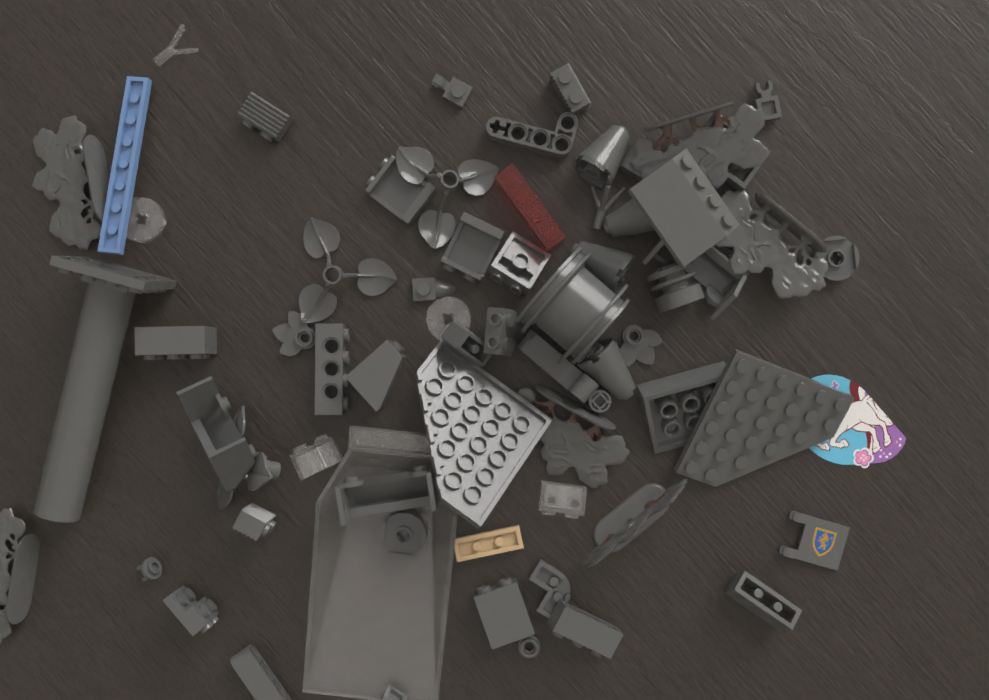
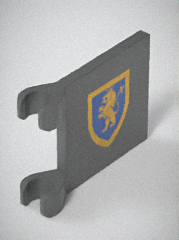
(819, 541)

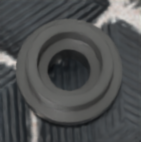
(529, 653)

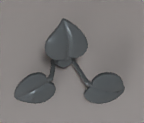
(475, 174)
(317, 302)
(258, 475)

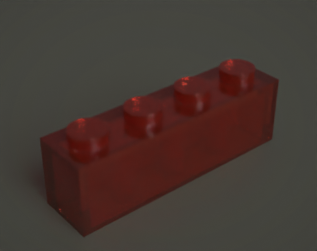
(529, 207)

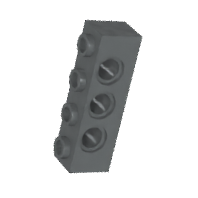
(323, 357)

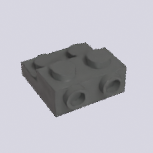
(518, 264)
(500, 332)
(192, 614)

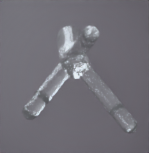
(169, 51)

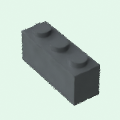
(763, 601)
(584, 629)

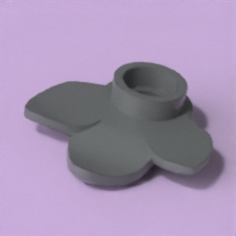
(292, 333)
(642, 347)

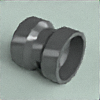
(596, 400)

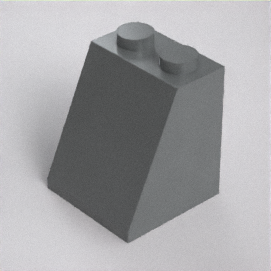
(378, 373)

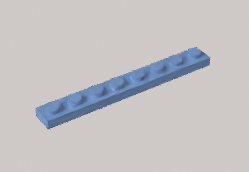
(124, 166)

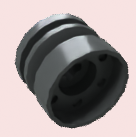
(675, 287)

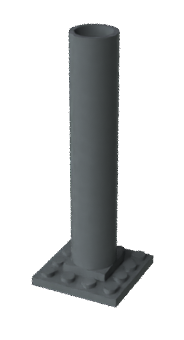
(88, 380)

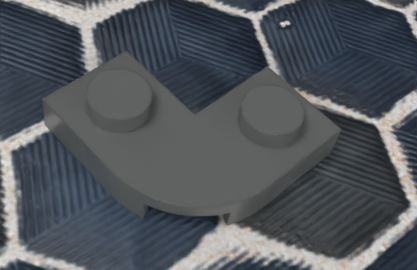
(554, 582)

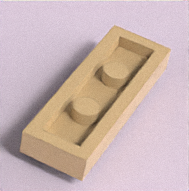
(488, 543)

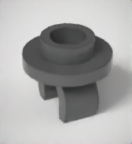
(150, 568)

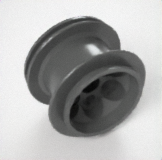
(573, 307)

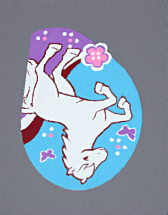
(865, 432)

